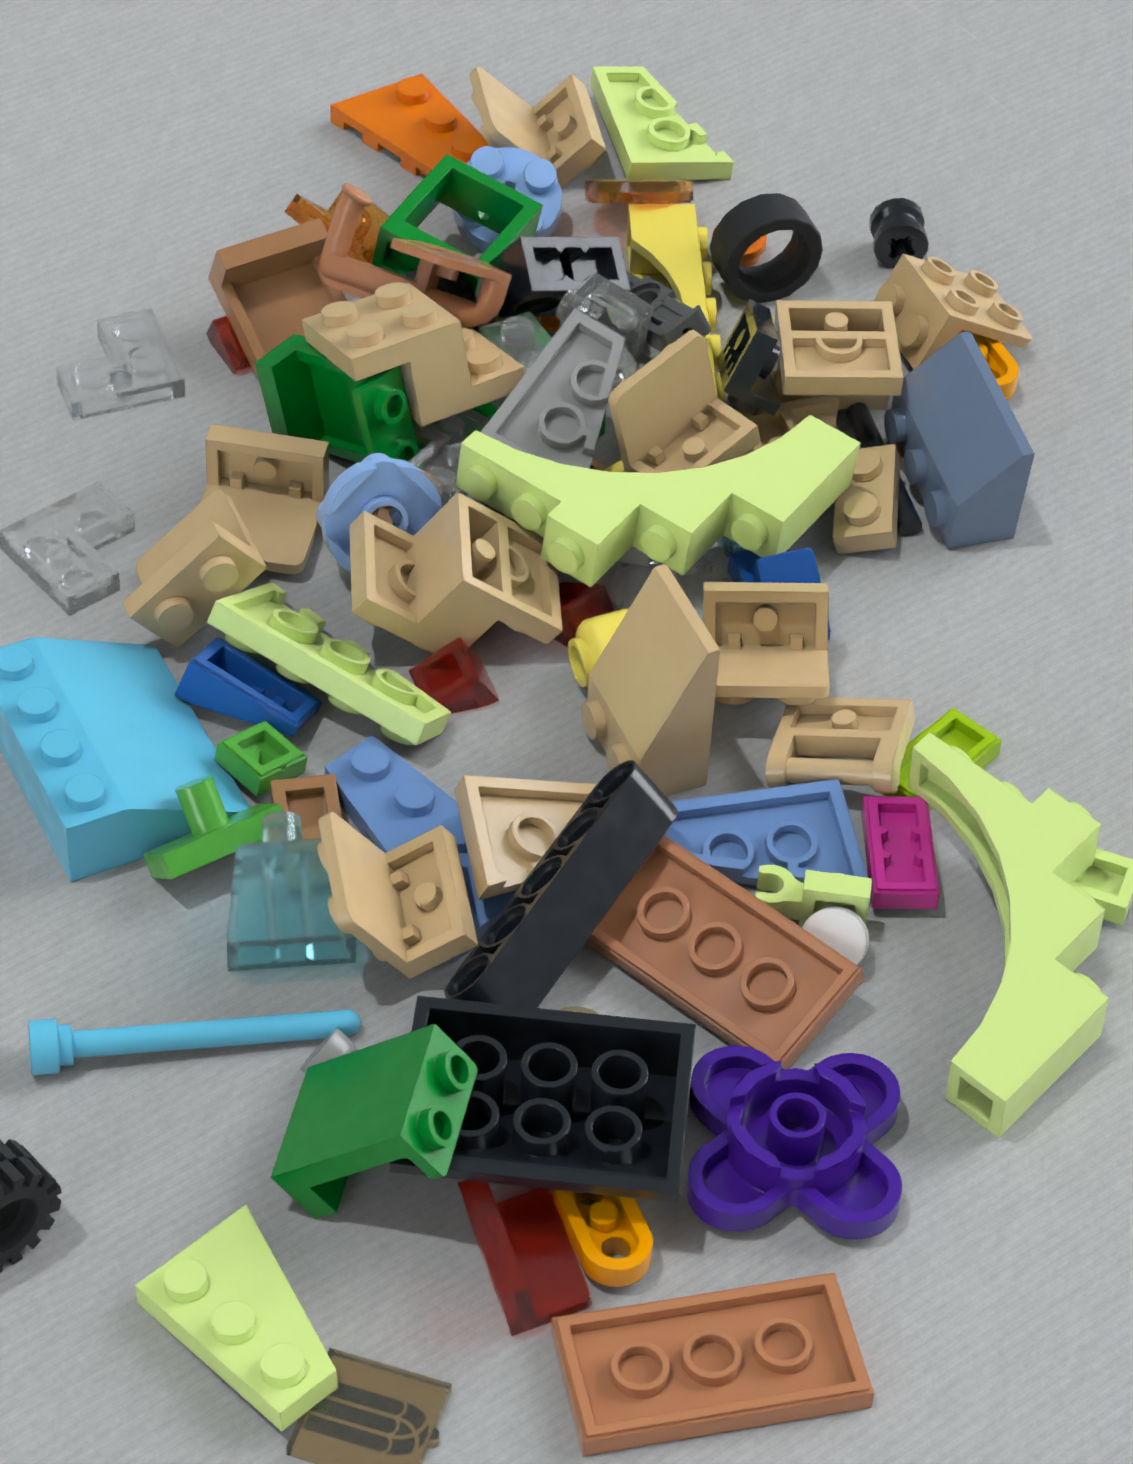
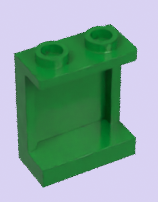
(320, 402)
(373, 1110)

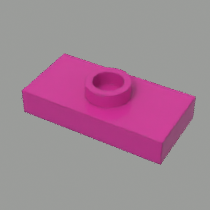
(900, 852)

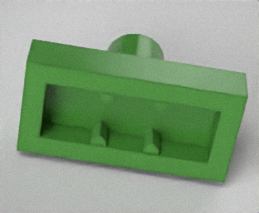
(211, 829)

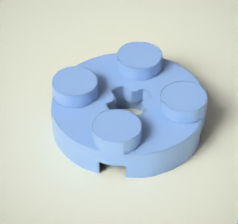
(523, 173)
(371, 485)

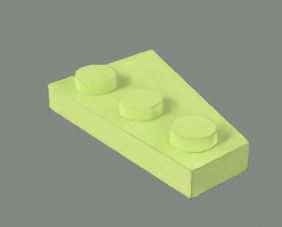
(649, 131)
(242, 1319)

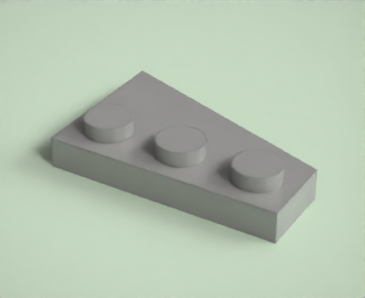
(562, 395)

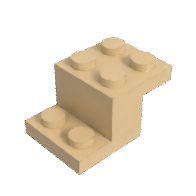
(837, 351)
(440, 362)
(453, 577)

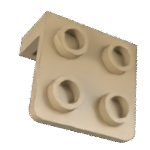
(555, 129)
(938, 302)
(671, 413)
(274, 486)
(191, 568)
(769, 640)
(398, 902)

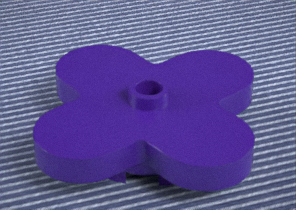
(794, 1142)

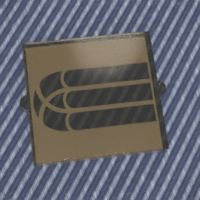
(372, 1416)

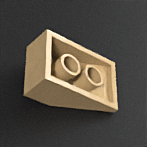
(656, 688)

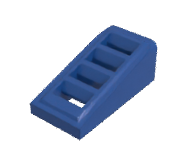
(245, 689)

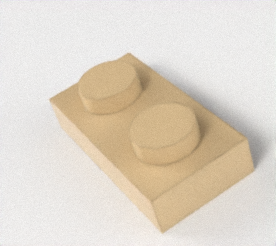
(869, 507)

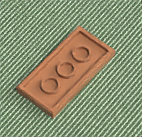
(724, 955)
(710, 1363)

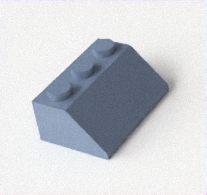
(961, 445)

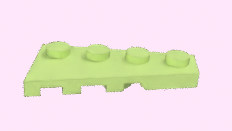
(303, 653)

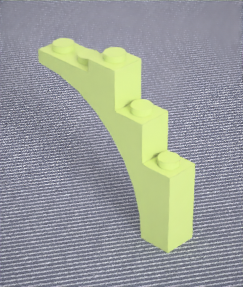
(670, 516)
(1029, 858)

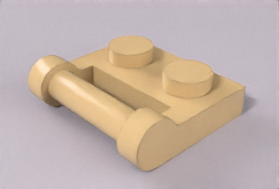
(841, 729)

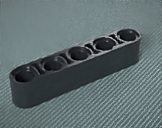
(567, 892)

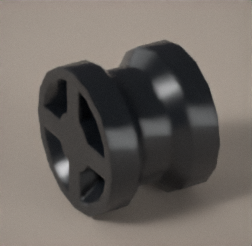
(898, 230)

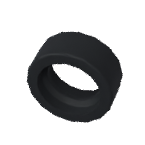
(746, 225)

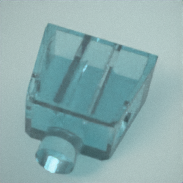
(282, 903)

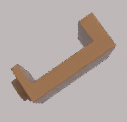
(272, 286)

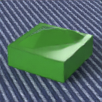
(260, 757)

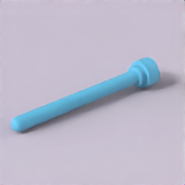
(57, 1044)

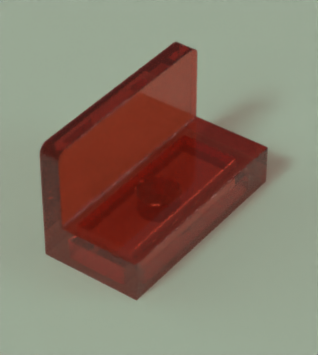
(526, 1256)

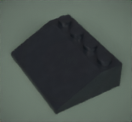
(568, 1098)

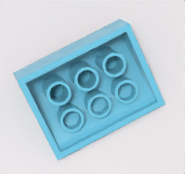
(102, 748)

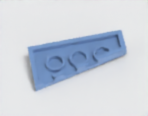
(397, 804)

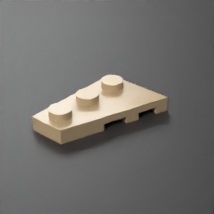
(512, 825)

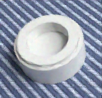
(841, 931)

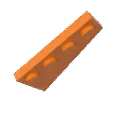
(410, 122)

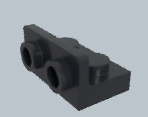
(748, 361)

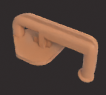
(364, 279)

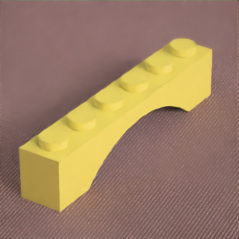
(670, 249)

